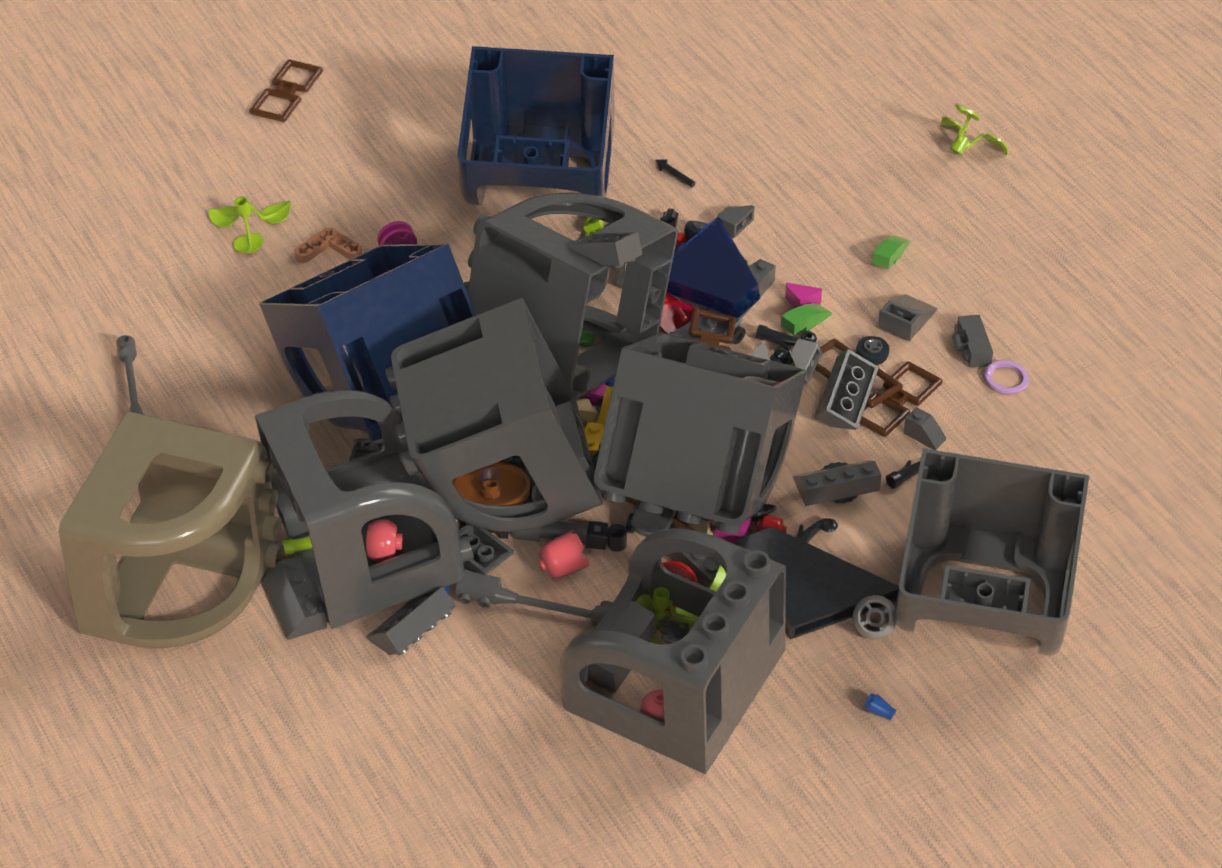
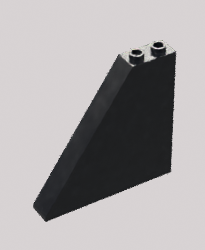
(818, 584)

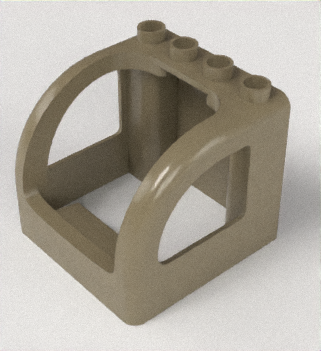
(199, 507)

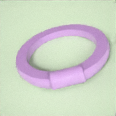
(1009, 364)

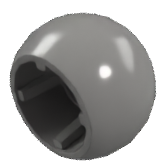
(859, 625)

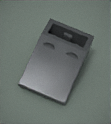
(905, 316)

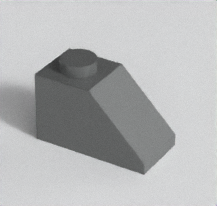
(737, 218)
(924, 429)

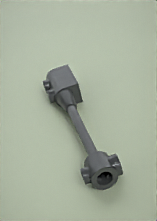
(127, 353)
(489, 590)

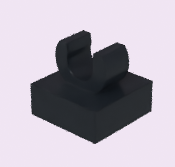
(782, 356)

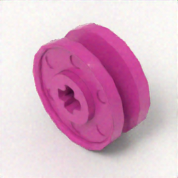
(396, 233)

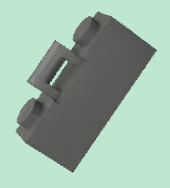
(975, 341)

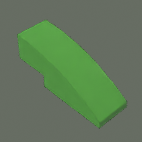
(889, 251)
(804, 317)

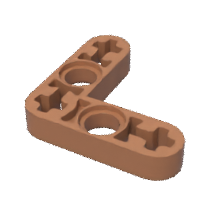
(327, 238)

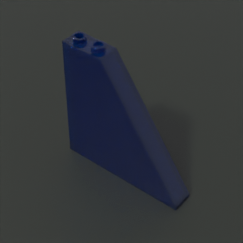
(713, 272)

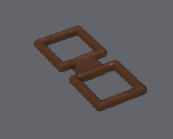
(286, 90)
(709, 337)
(896, 385)
(901, 397)

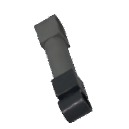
(595, 534)

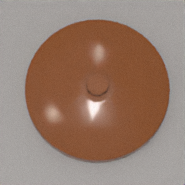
(495, 485)

